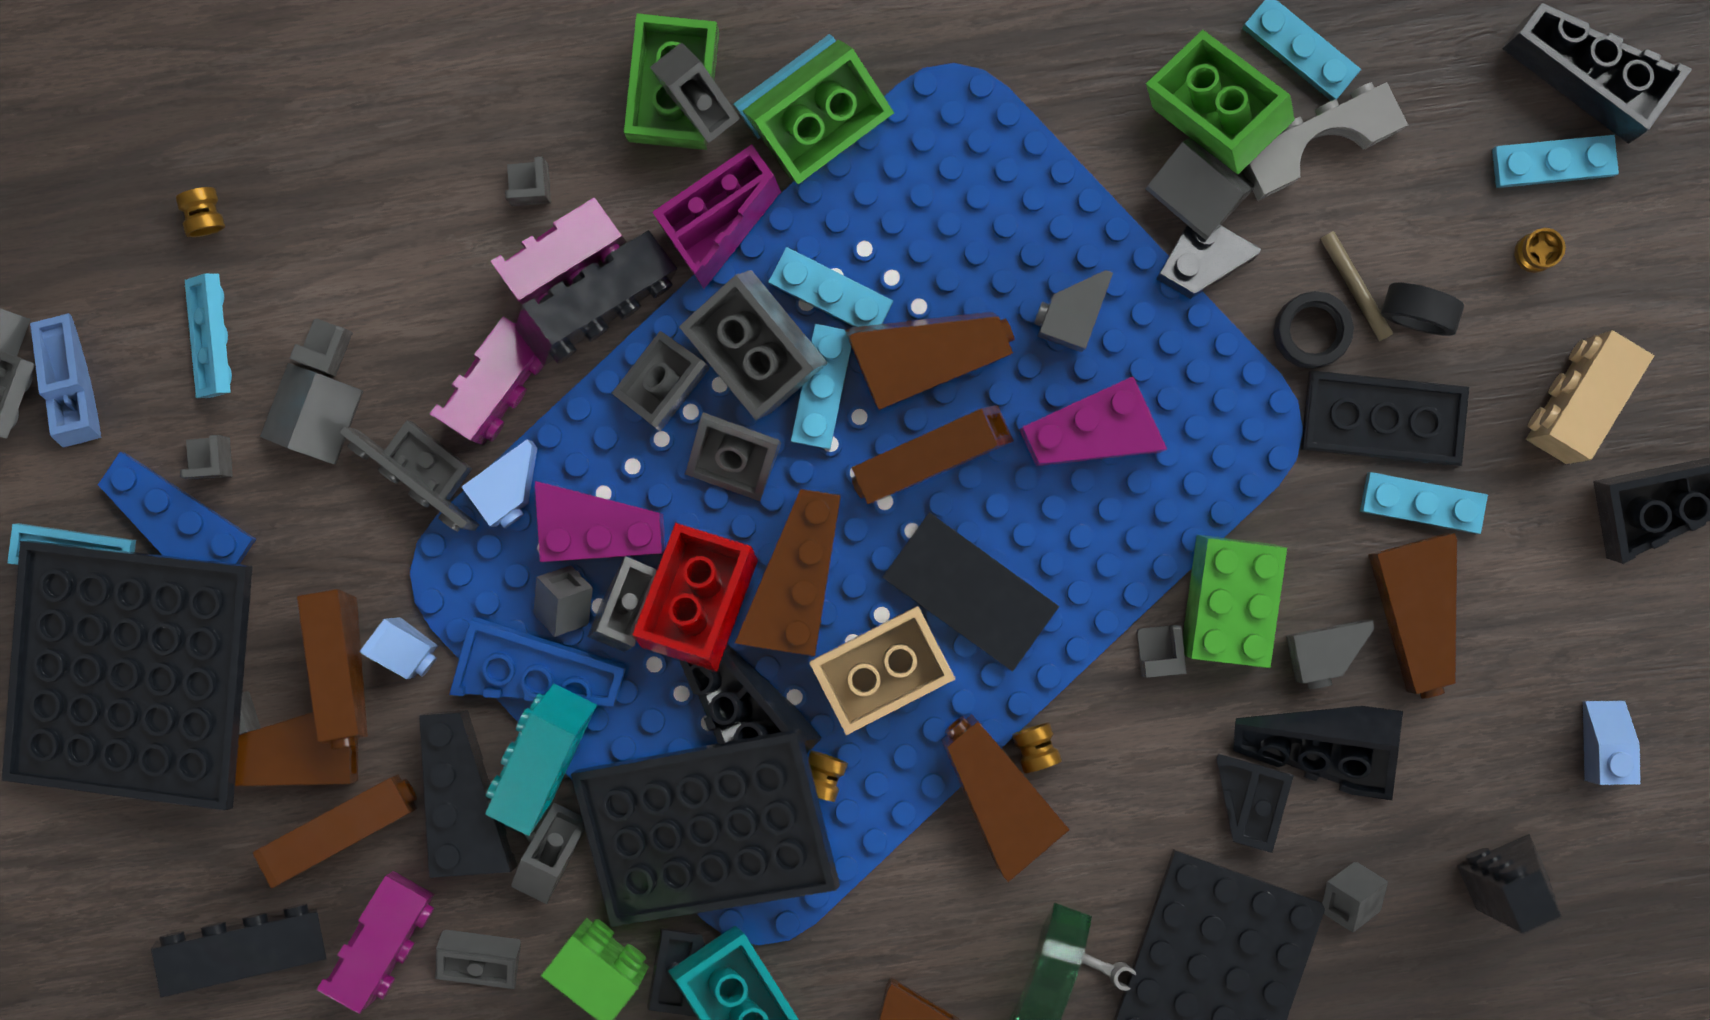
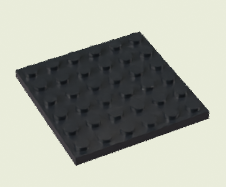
(127, 674)

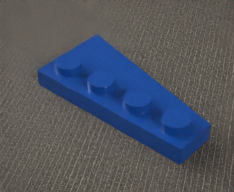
(171, 517)
(520, 665)

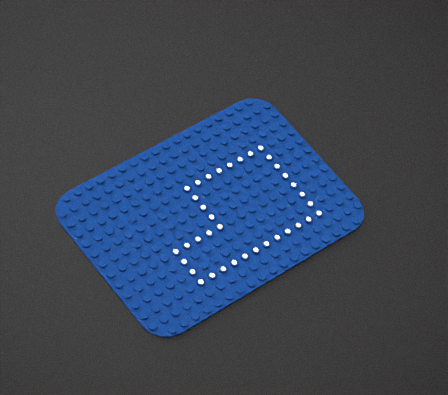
(947, 215)

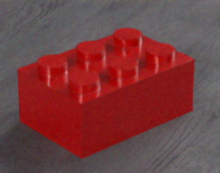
(695, 597)

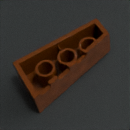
(793, 588)

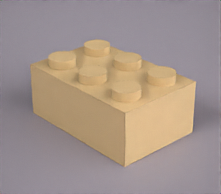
(1588, 397)
(882, 670)

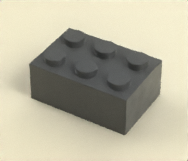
(753, 344)

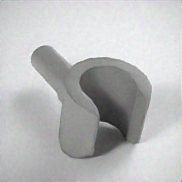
(1108, 969)

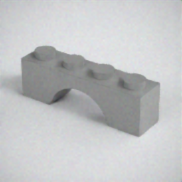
(1364, 119)

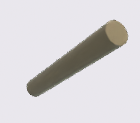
(1356, 286)

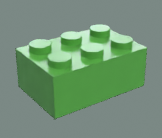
(1220, 101)
(650, 110)
(818, 111)
(1233, 601)
(597, 970)

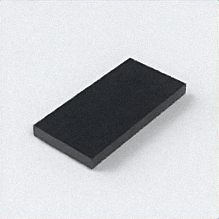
(1385, 418)
(970, 591)

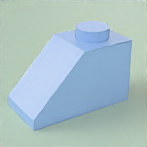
(504, 486)
(400, 648)
(1610, 744)

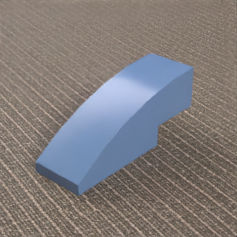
(64, 381)

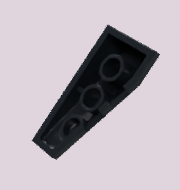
(743, 702)
(1339, 744)

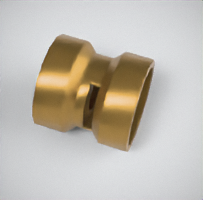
(200, 212)
(1545, 244)
(1036, 757)
(826, 773)

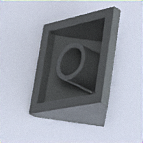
(1199, 188)
(660, 380)
(311, 413)
(732, 457)

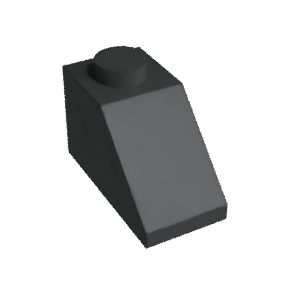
(695, 92)
(1073, 312)
(622, 605)
(1326, 651)
(549, 853)

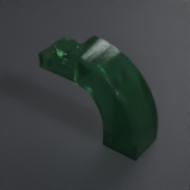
(1055, 965)

